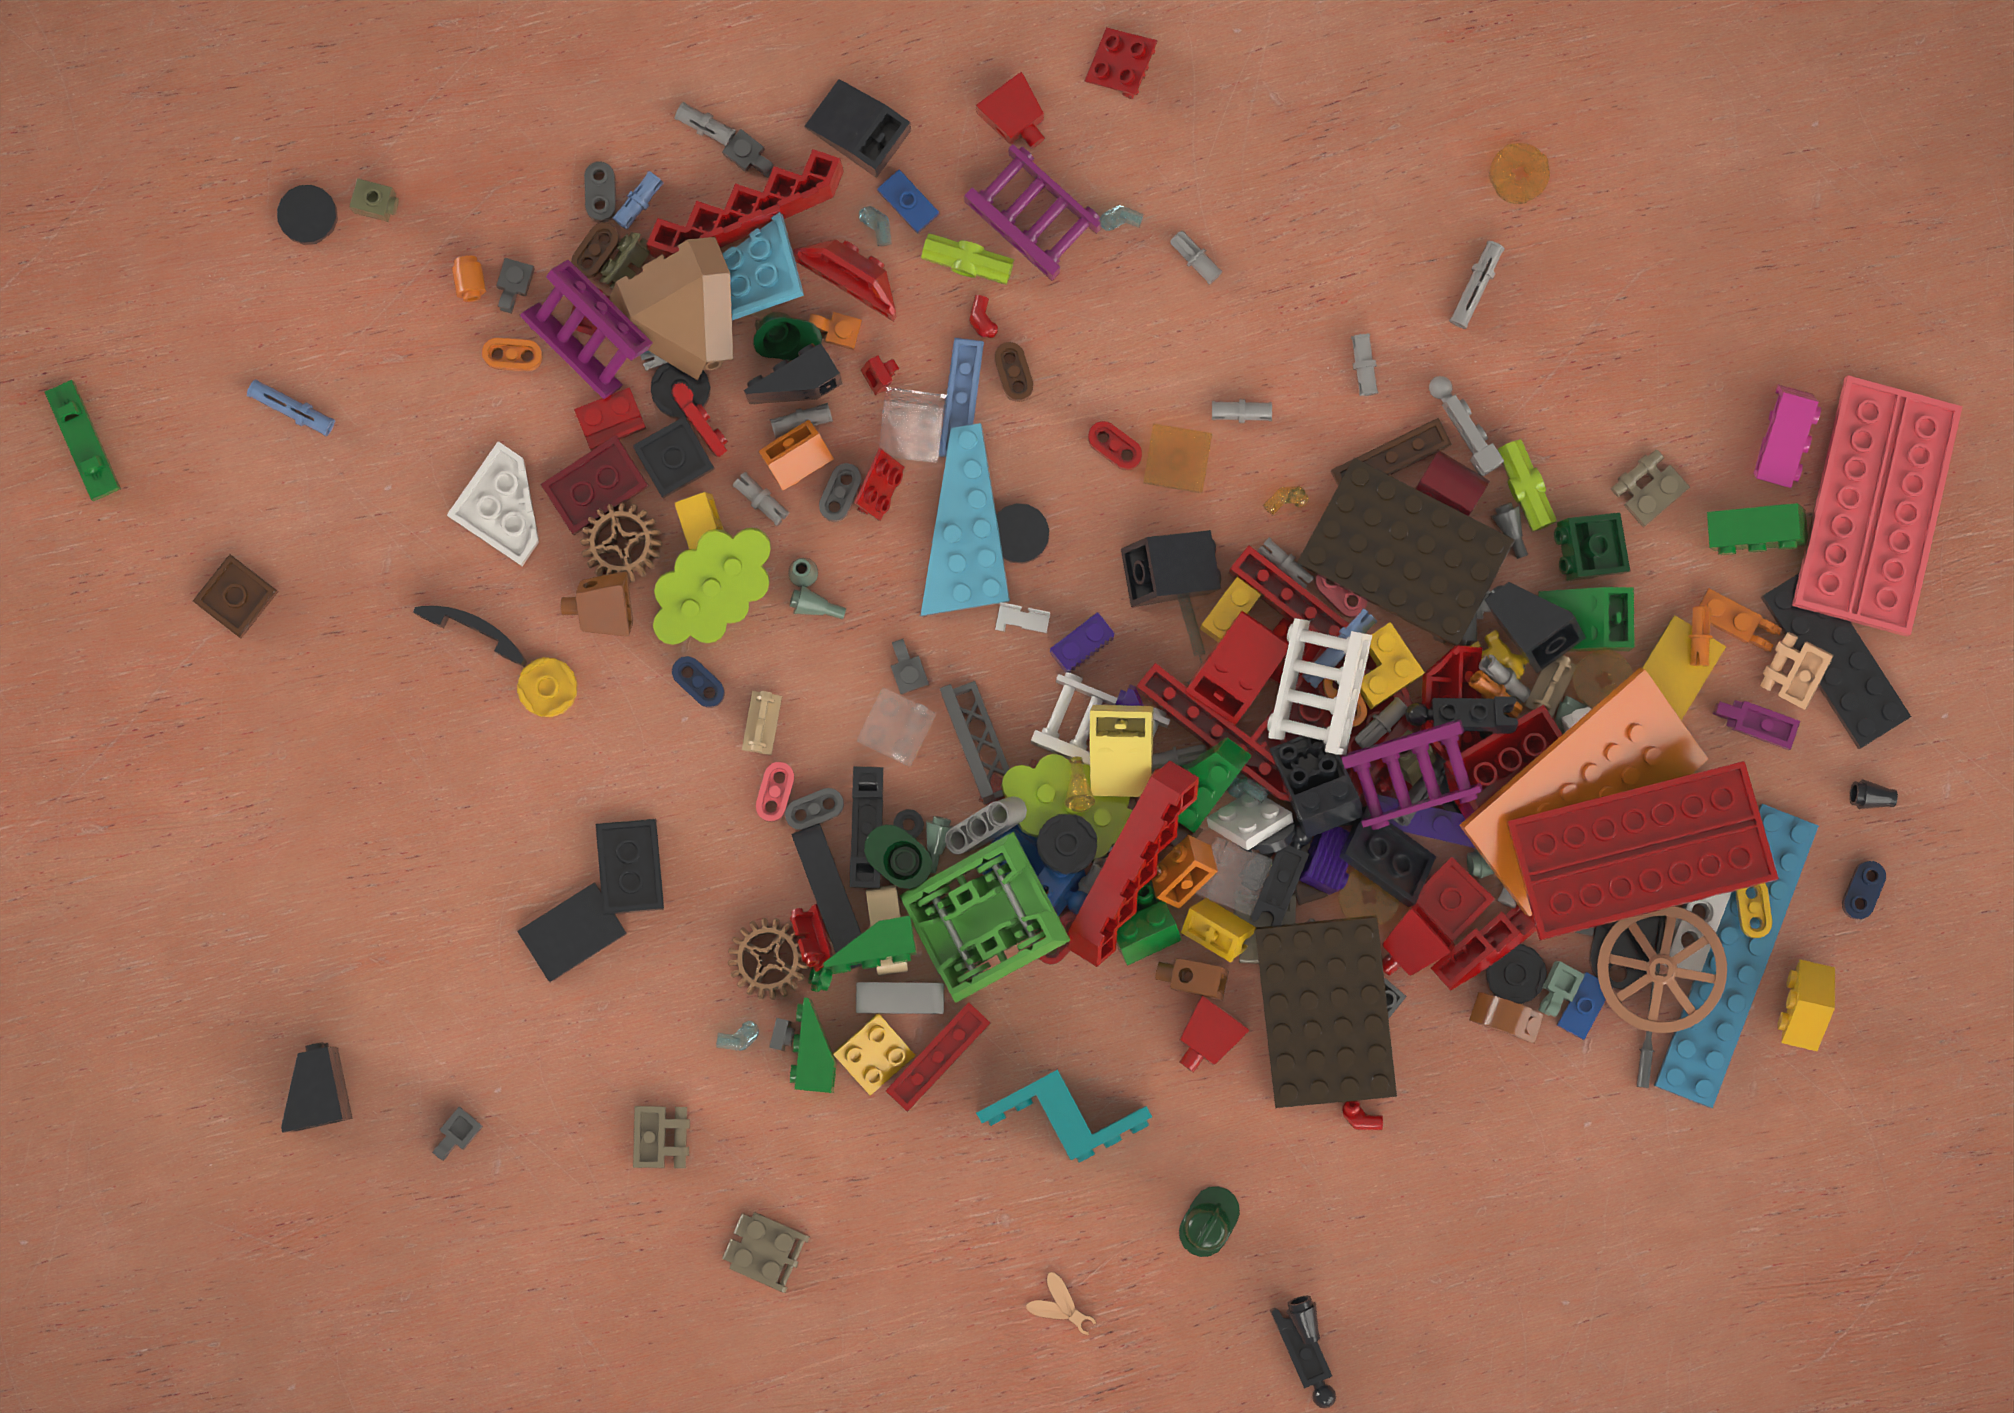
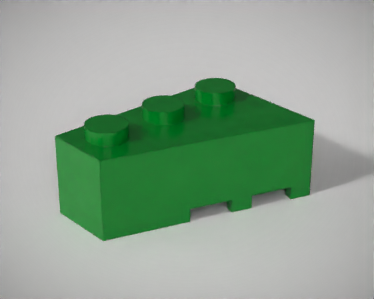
(1757, 528)
(1216, 772)

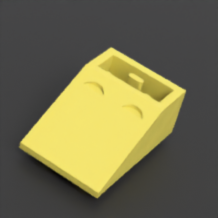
(1120, 749)

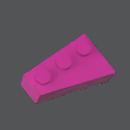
(1787, 436)

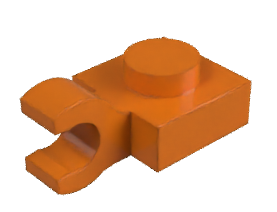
(840, 330)

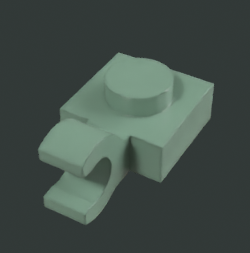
(1562, 985)

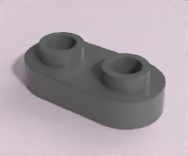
(600, 191)
(840, 493)
(814, 808)

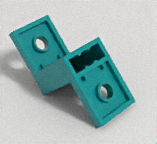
(1065, 1116)

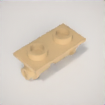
(1551, 685)
(761, 722)

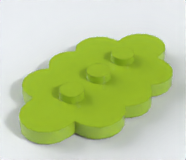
(712, 586)
(1045, 795)

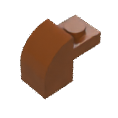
(1506, 1017)

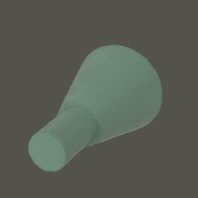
(809, 603)
(936, 835)

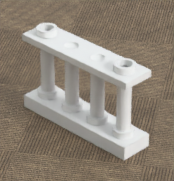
(1348, 677)
(1049, 736)

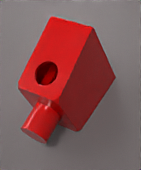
(1013, 112)
(1415, 943)
(1209, 1034)

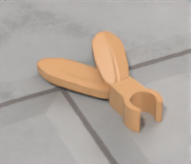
(1064, 1305)

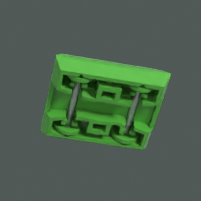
(984, 917)

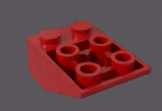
(1238, 667)

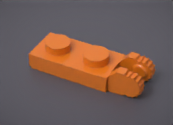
(1738, 620)

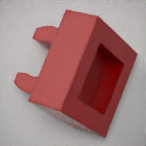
(879, 374)

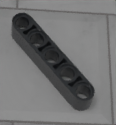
(827, 887)

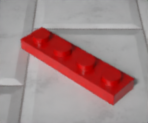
(938, 1057)

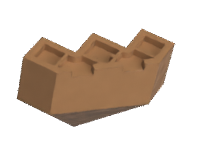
(683, 306)

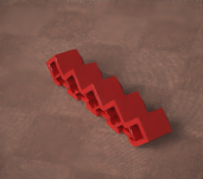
(753, 209)
(1132, 862)

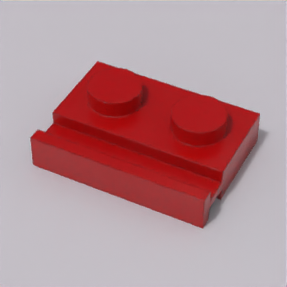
(610, 417)

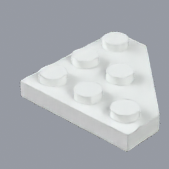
(500, 505)

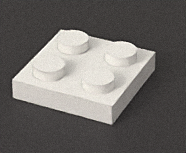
(1249, 821)

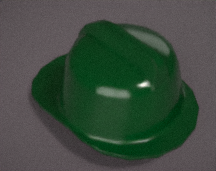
(783, 336)
(898, 856)
(1209, 1221)

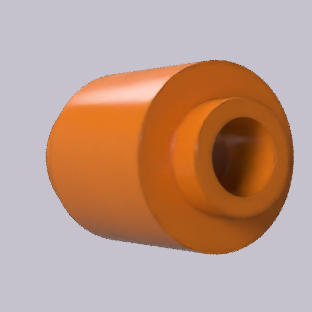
(468, 278)

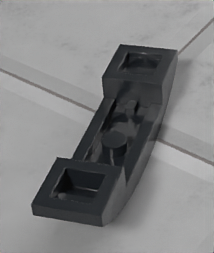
(440, 615)
(866, 816)

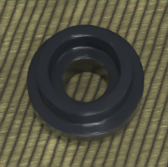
(913, 815)

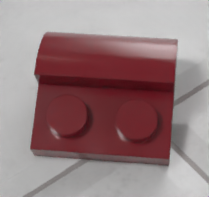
(1452, 483)

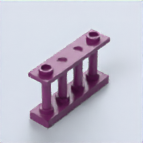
(1004, 221)
(602, 313)
(1419, 744)

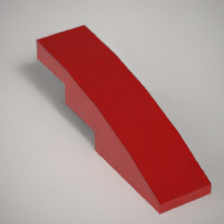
(1484, 947)

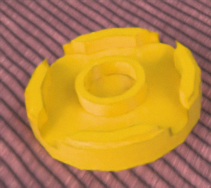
(547, 687)

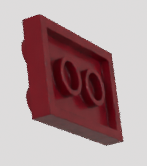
(594, 482)

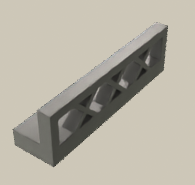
(966, 739)

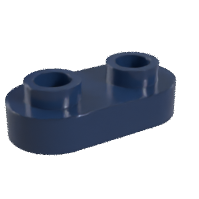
(698, 682)
(1864, 889)

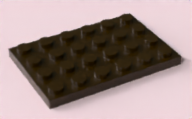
(1405, 552)
(1326, 1011)

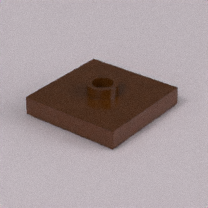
(235, 596)

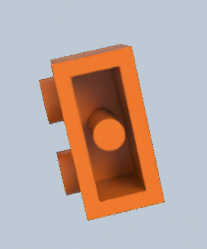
(796, 455)
(1184, 871)

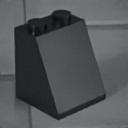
(1171, 567)
(1534, 624)
(316, 1090)

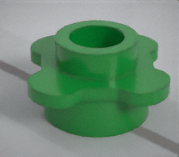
(820, 980)

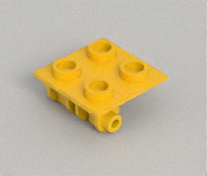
(874, 1054)

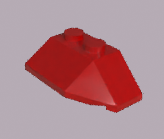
(850, 272)
(1451, 679)

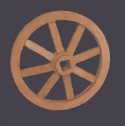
(1651, 1024)

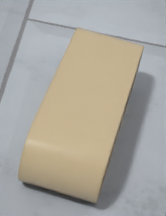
(884, 905)

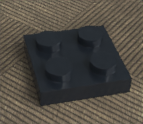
(673, 457)

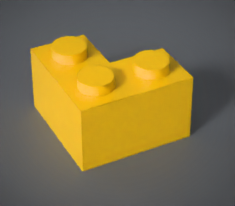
(1236, 599)
(1395, 667)
(1808, 1005)

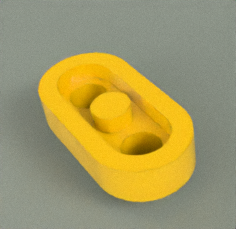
(1757, 907)

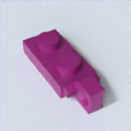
(1759, 722)

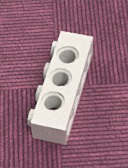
(1714, 911)

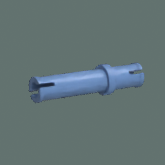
(320, 423)
(1331, 656)

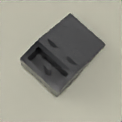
(859, 127)
(800, 380)
(1316, 785)

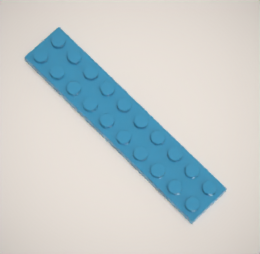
(1703, 1052)

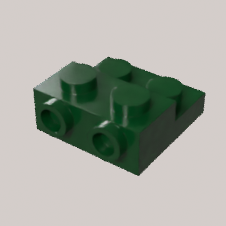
(1592, 546)

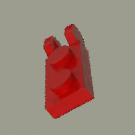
(698, 418)

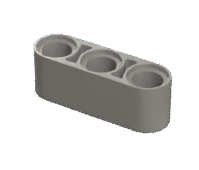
(985, 825)
(899, 998)

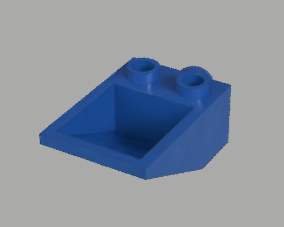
(1061, 887)

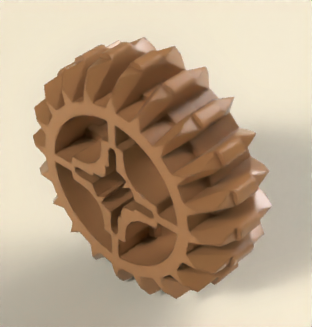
(634, 539)
(745, 945)

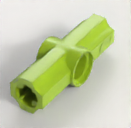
(967, 258)
(1527, 485)

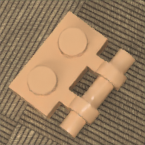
(1805, 674)

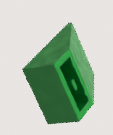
(1602, 613)
(1148, 929)
(882, 941)
(815, 1060)

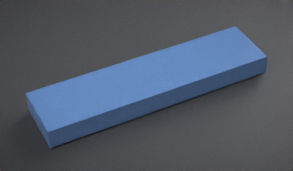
(961, 388)

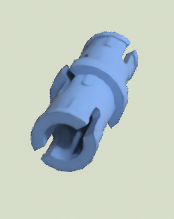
(638, 200)

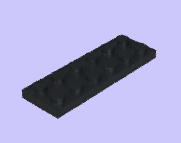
(1853, 679)

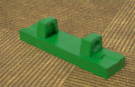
(82, 440)

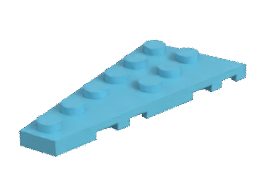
(763, 270)
(966, 546)

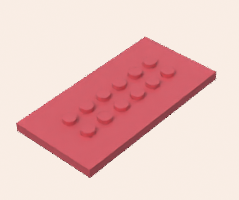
(1877, 506)

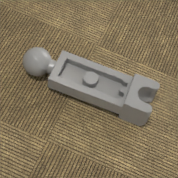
(1485, 457)

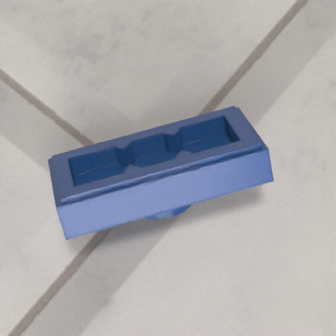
(908, 201)
(1584, 1008)

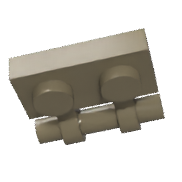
(1656, 495)
(649, 1137)

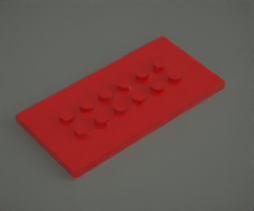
(1642, 850)

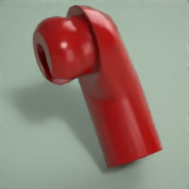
(979, 319)
(1359, 1119)

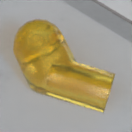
(1284, 495)

